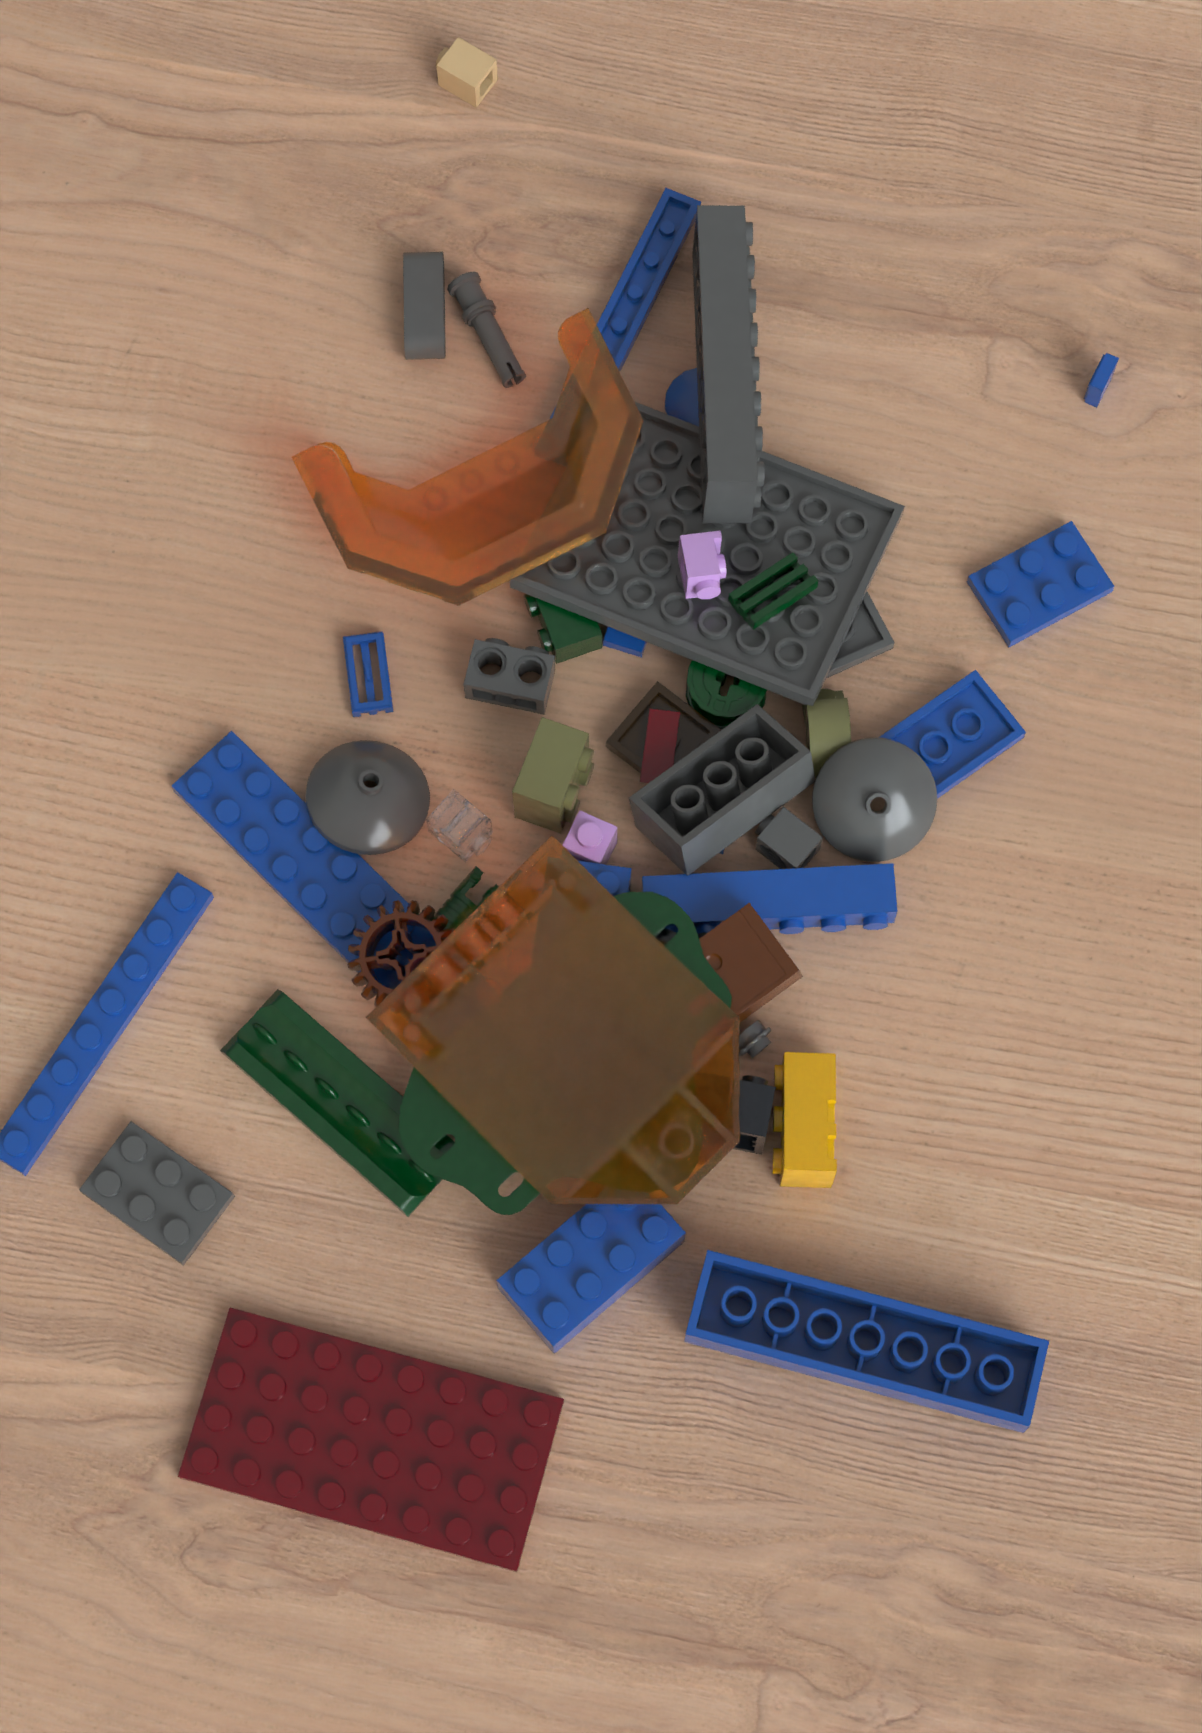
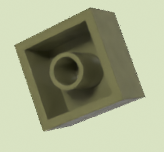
(552, 775)

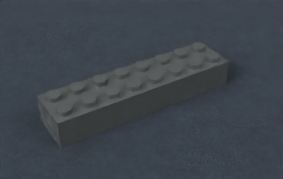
(727, 365)

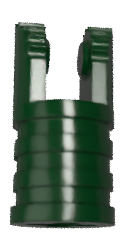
(460, 907)

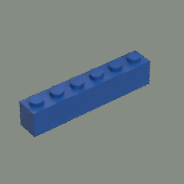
(786, 897)

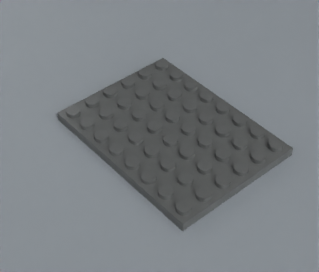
(635, 579)

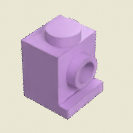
(701, 564)

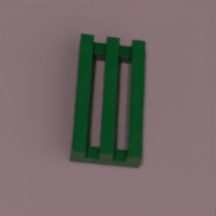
(788, 563)

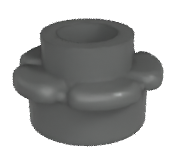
(754, 1039)

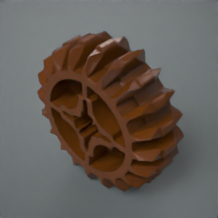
(400, 937)

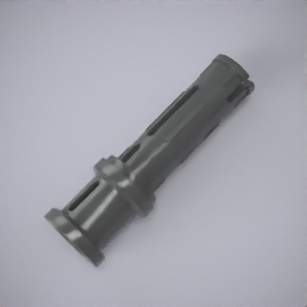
(480, 314)

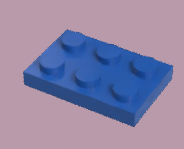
(1040, 584)
(959, 731)

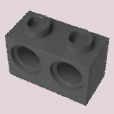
(506, 686)

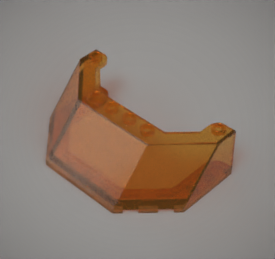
(500, 507)

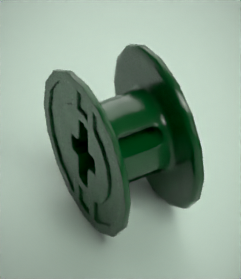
(705, 697)

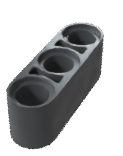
(424, 305)

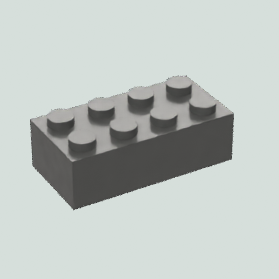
(722, 789)

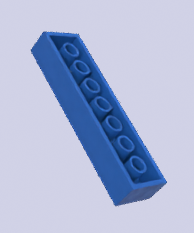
(867, 1341)

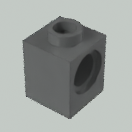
(787, 840)

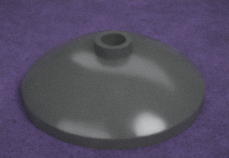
(856, 777)
(365, 817)

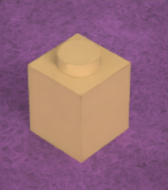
(466, 71)

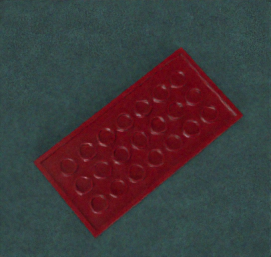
(372, 1439)

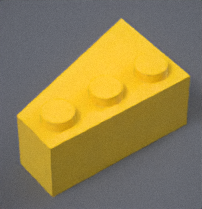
(805, 1120)

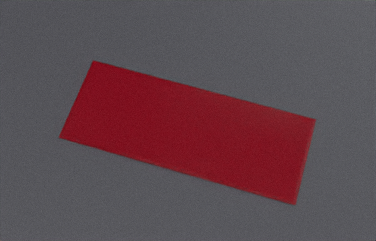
(659, 743)

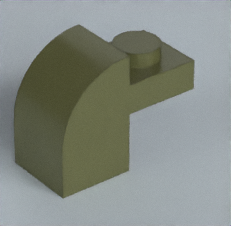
(826, 726)

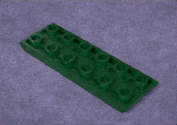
(332, 1097)

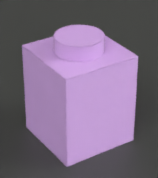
(591, 839)

